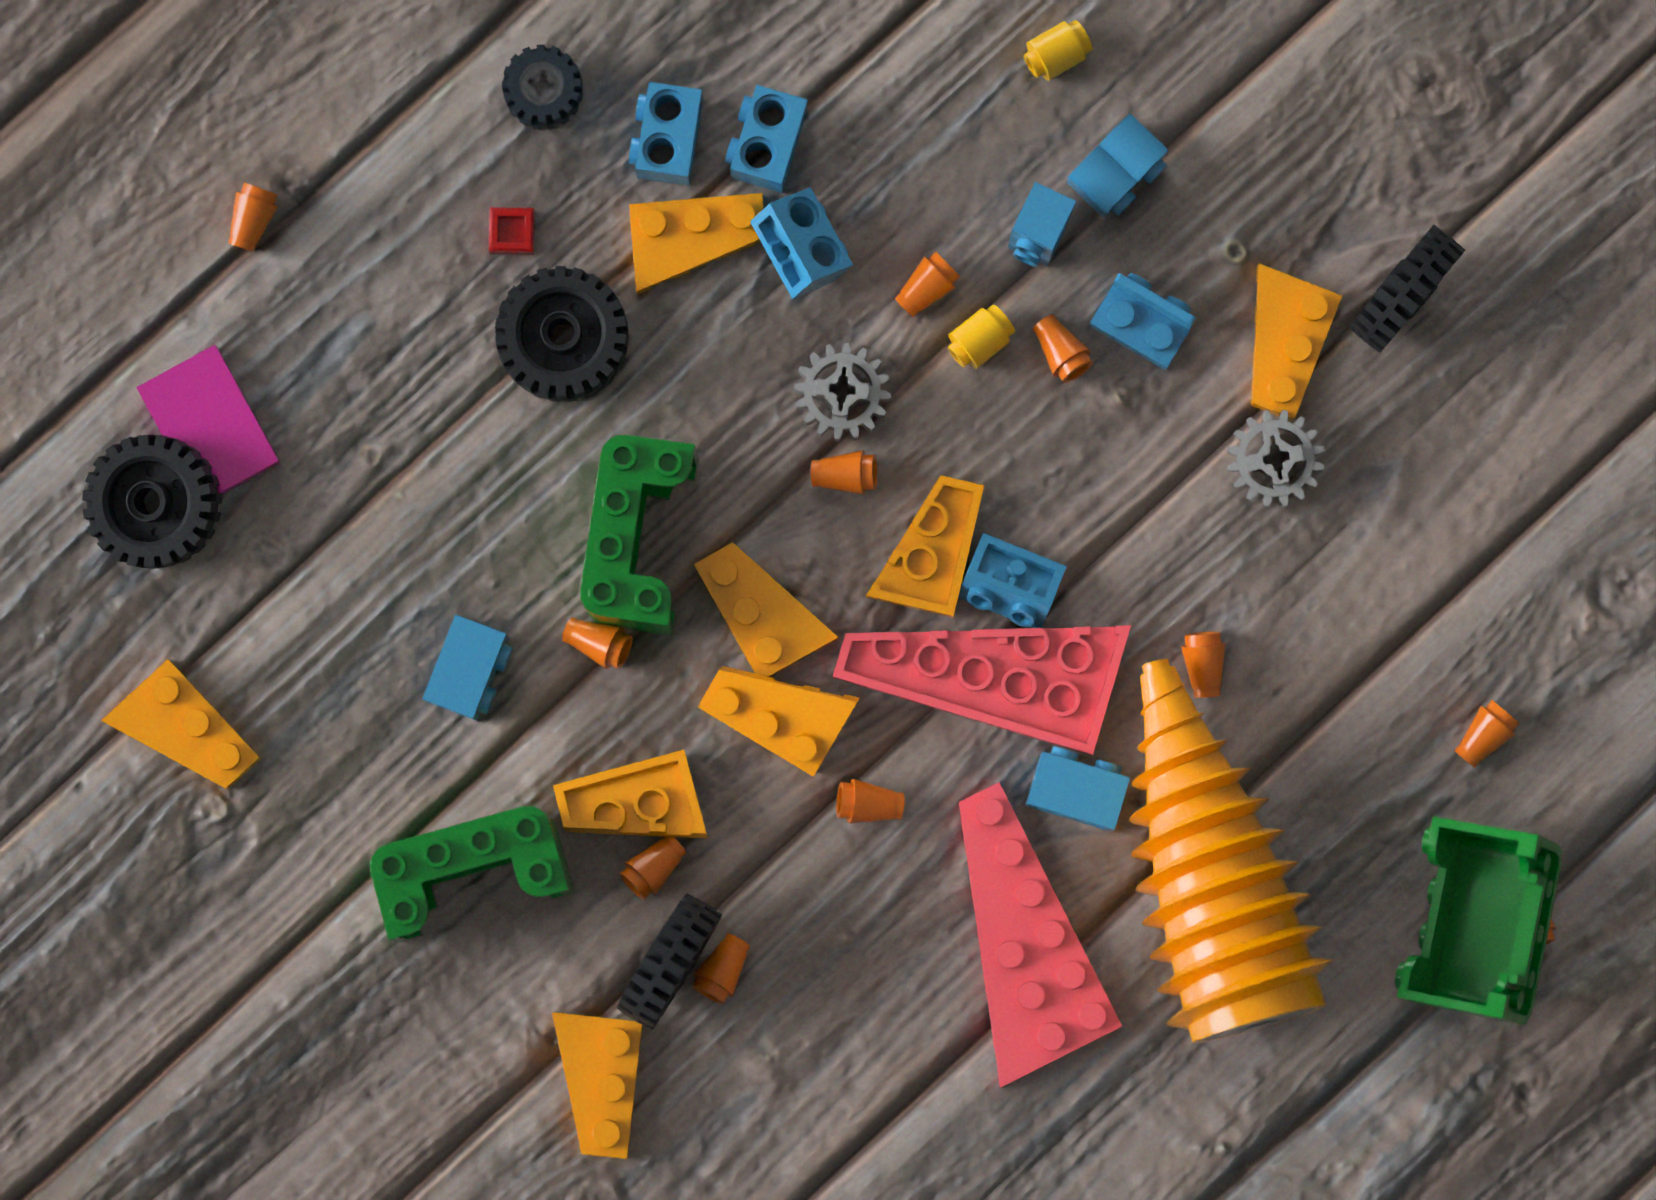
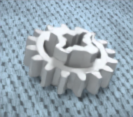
(820, 390)
(1255, 462)

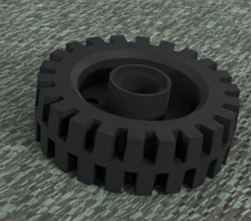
(1406, 288)
(557, 299)
(118, 495)
(669, 961)

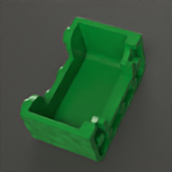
(627, 475)
(411, 867)
(1483, 921)

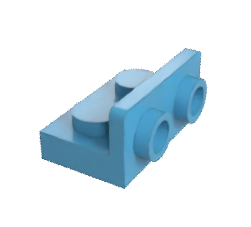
(1143, 320)
(1011, 582)

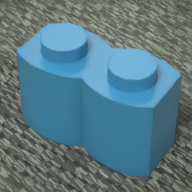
(1118, 167)

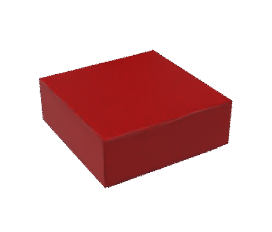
(511, 231)

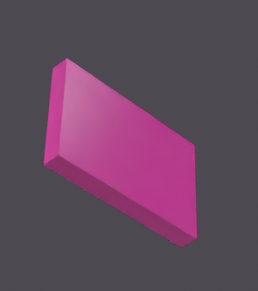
(209, 412)

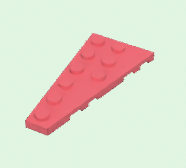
(1016, 679)
(1033, 965)

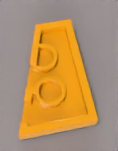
(689, 233)
(1289, 336)
(933, 553)
(760, 613)
(779, 716)
(183, 725)
(634, 799)
(601, 1079)

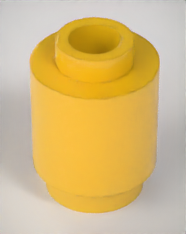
(1057, 50)
(980, 337)

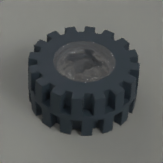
(540, 103)

